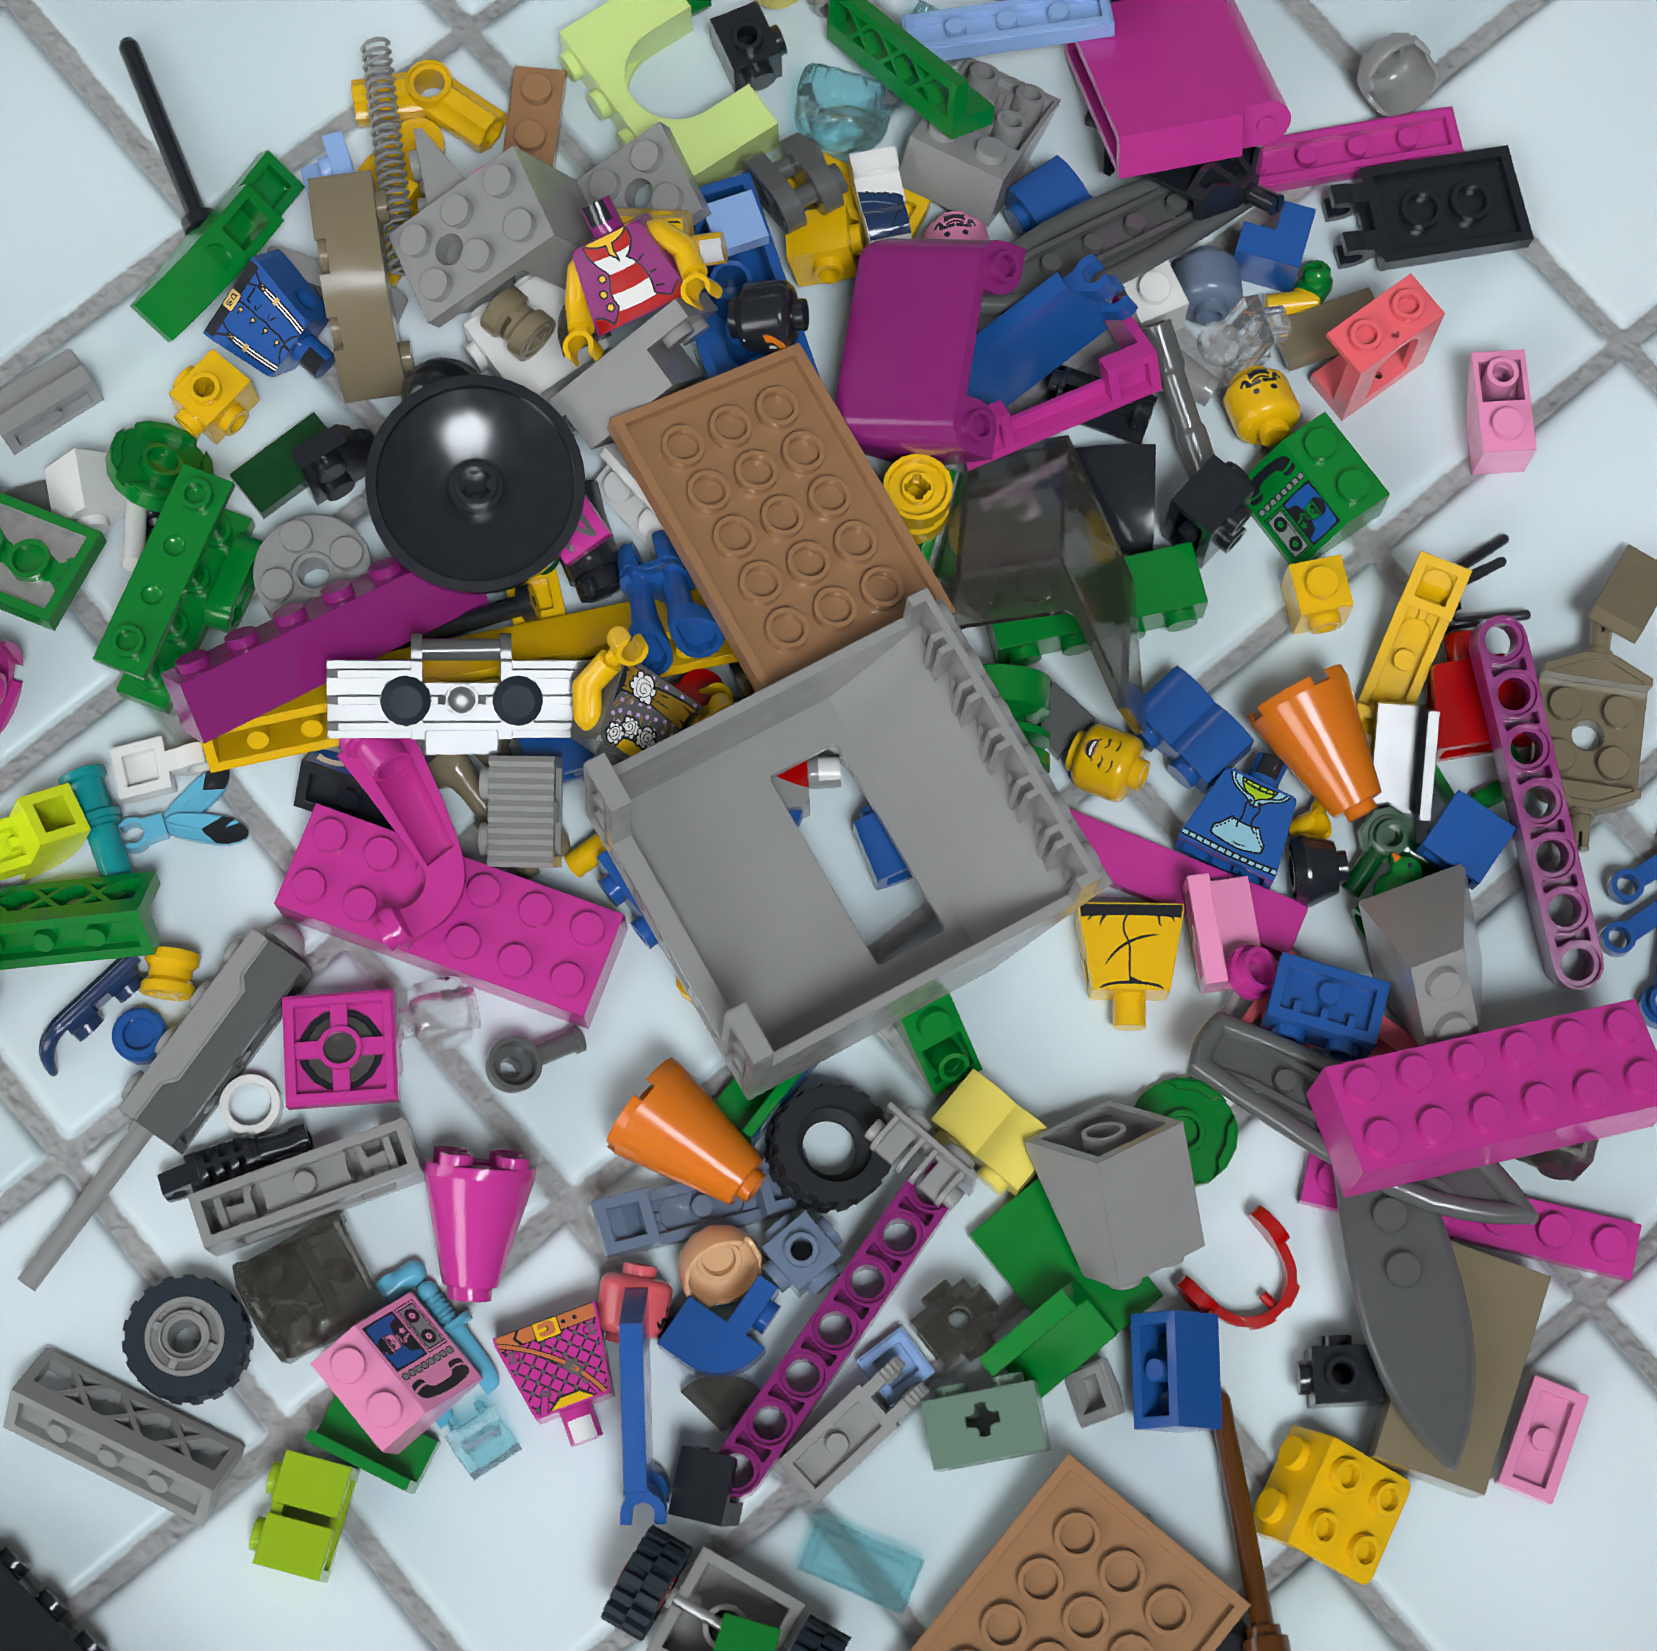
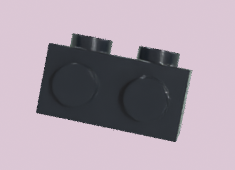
(1210, 509)

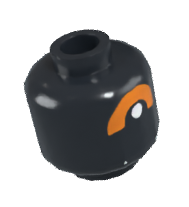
(767, 315)

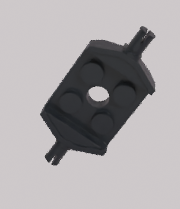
(1215, 184)

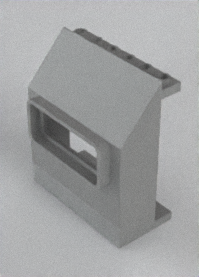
(747, 901)

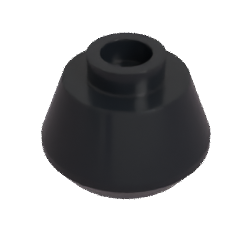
(1315, 869)

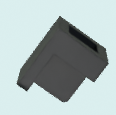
(705, 1487)

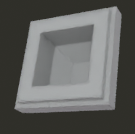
(1095, 1393)

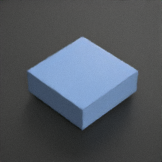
(740, 222)
(915, 1371)

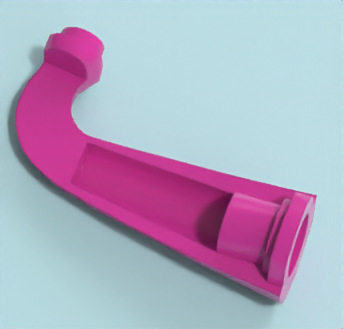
(408, 797)

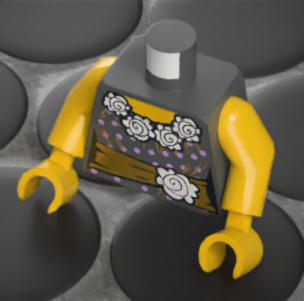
(627, 706)

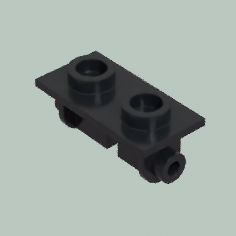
(1124, 422)

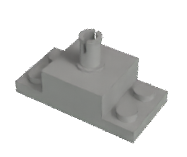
(635, 371)

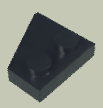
(333, 461)

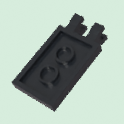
(1431, 210)

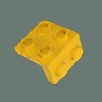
(1330, 1503)

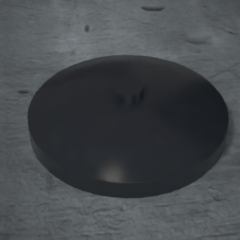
(475, 484)

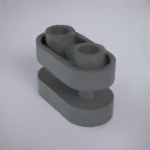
(816, 182)

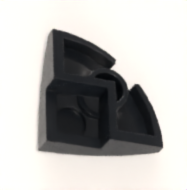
(1126, 491)

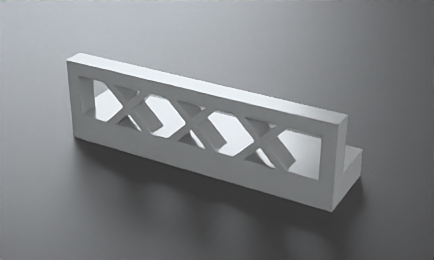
(114, 1443)

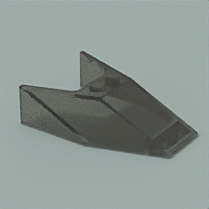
(1037, 544)

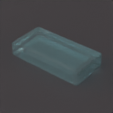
(860, 1565)

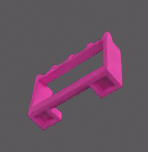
(1125, 378)

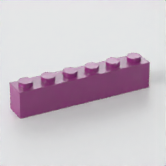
(290, 653)

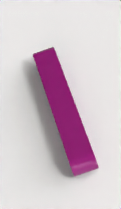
(1555, 823)
(827, 1358)

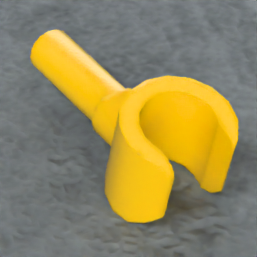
(1312, 822)

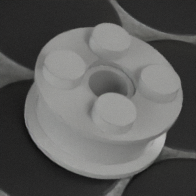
(303, 546)

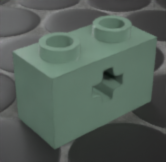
(959, 1445)

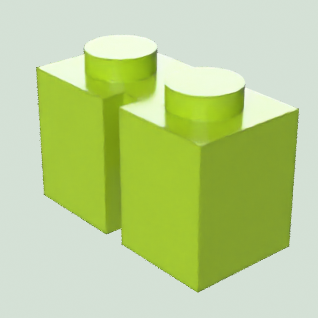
(305, 1515)

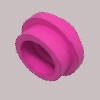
(1251, 971)

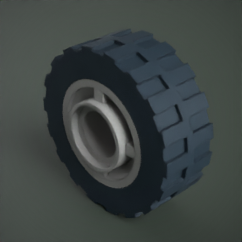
(163, 1315)

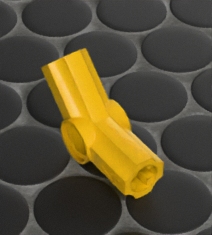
(453, 109)

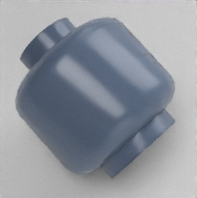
(1210, 284)

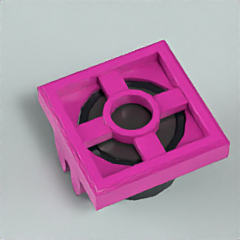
(341, 1049)

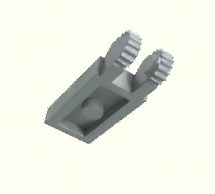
(848, 1434)

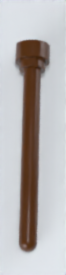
(1263, 1633)

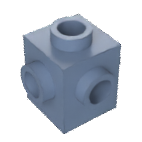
(805, 1275)

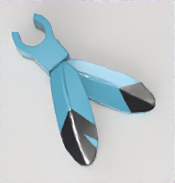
(187, 819)

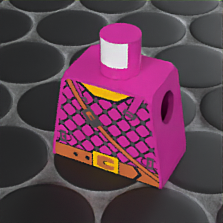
(561, 1369)

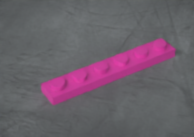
(1558, 1237)

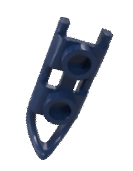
(81, 1014)

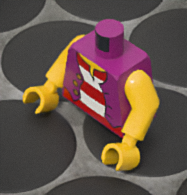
(627, 274)

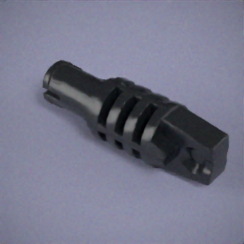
(233, 1159)

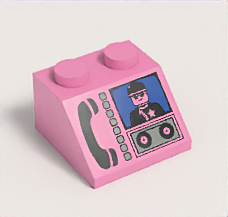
(397, 1373)

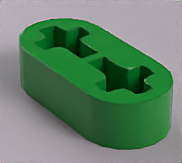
(233, 586)

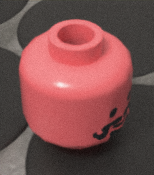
(612, 1293)

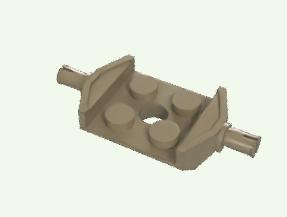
(1611, 699)

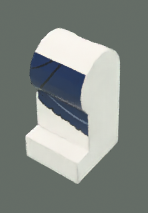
(879, 194)

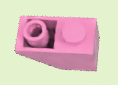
(1499, 413)

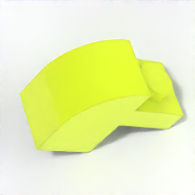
(41, 832)

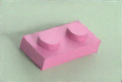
(1541, 1440)

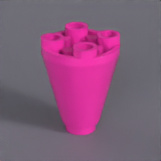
(475, 1215)

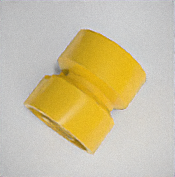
(921, 494)

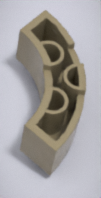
(357, 286)

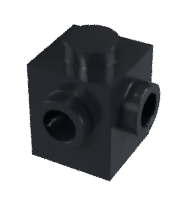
(748, 47)
(1338, 1374)

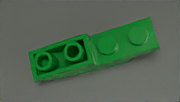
(219, 248)

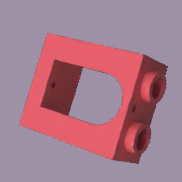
(1378, 340)

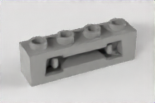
(307, 1187)

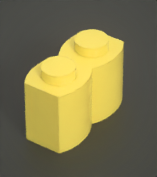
(990, 1131)

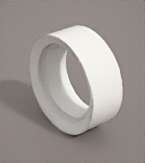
(269, 1122)

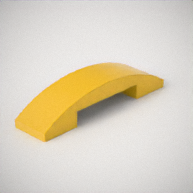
(1413, 635)

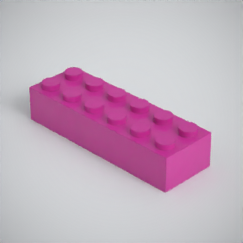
(500, 939)
(1487, 1097)

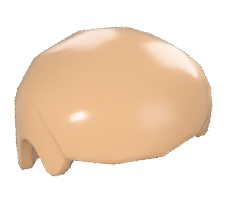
(719, 1265)

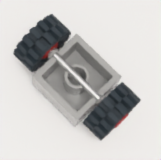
(699, 1606)

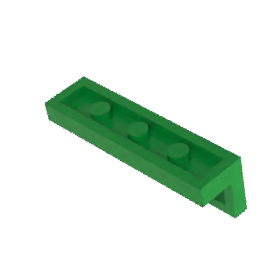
(927, 87)
(79, 932)

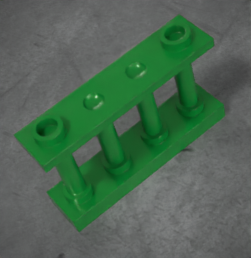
(170, 586)

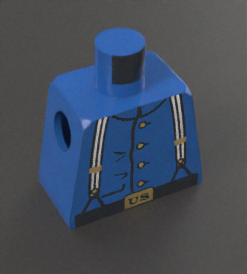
(273, 319)

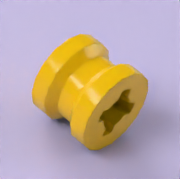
(170, 974)

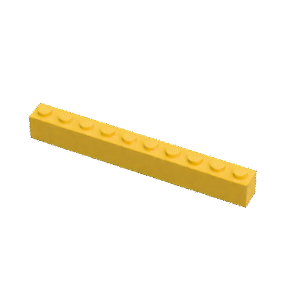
(302, 722)

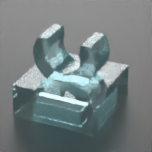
(482, 1440)

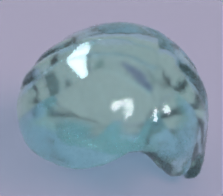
(840, 110)

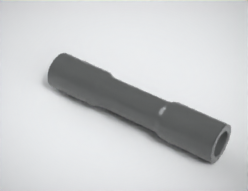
(1190, 431)

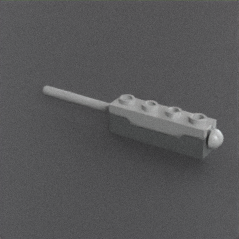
(193, 1066)

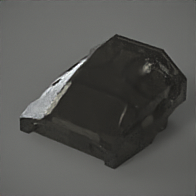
(308, 1288)

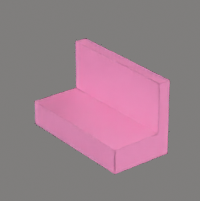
(1218, 921)

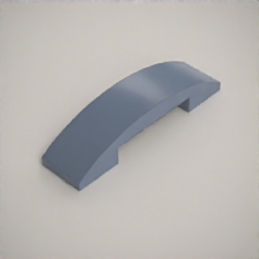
(673, 1213)

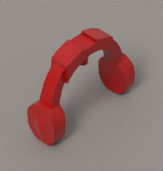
(1276, 1237)

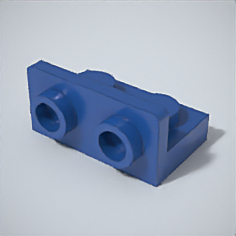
(1325, 1007)

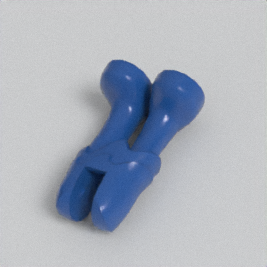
(669, 582)

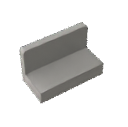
(45, 400)

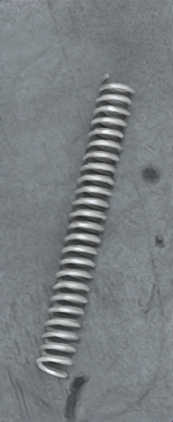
(386, 141)

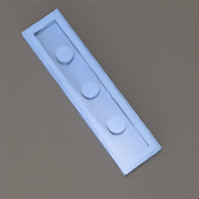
(1008, 26)

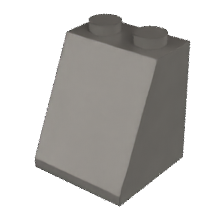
(1430, 952)
(1120, 1191)

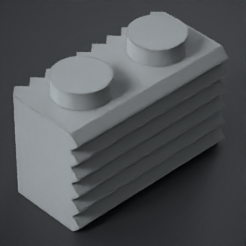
(522, 811)

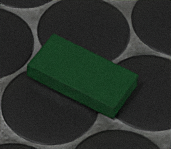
(271, 475)

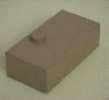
(1504, 1315)

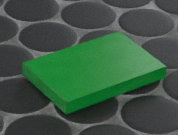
(1036, 1260)

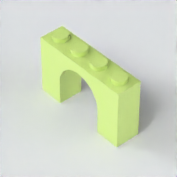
(616, 41)

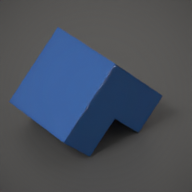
(1271, 255)
(1465, 835)

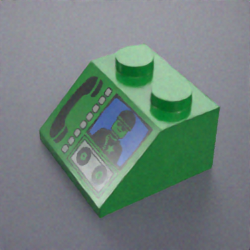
(1314, 492)

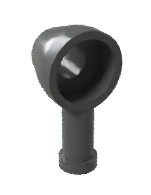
(529, 1058)

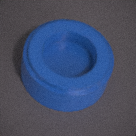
(137, 1035)

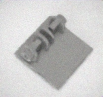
(907, 1127)

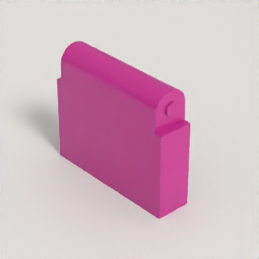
(1177, 85)

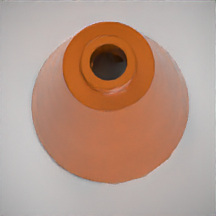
(1322, 742)
(686, 1137)

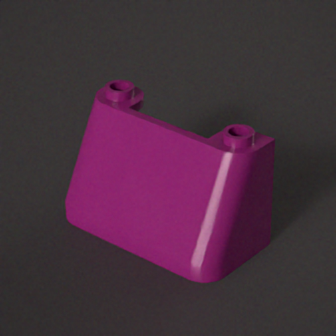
(915, 346)

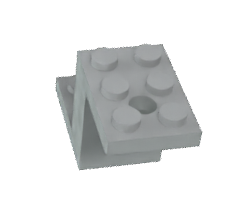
(530, 219)

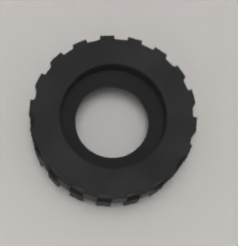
(787, 1157)

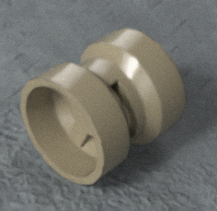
(517, 323)

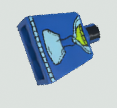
(1242, 822)

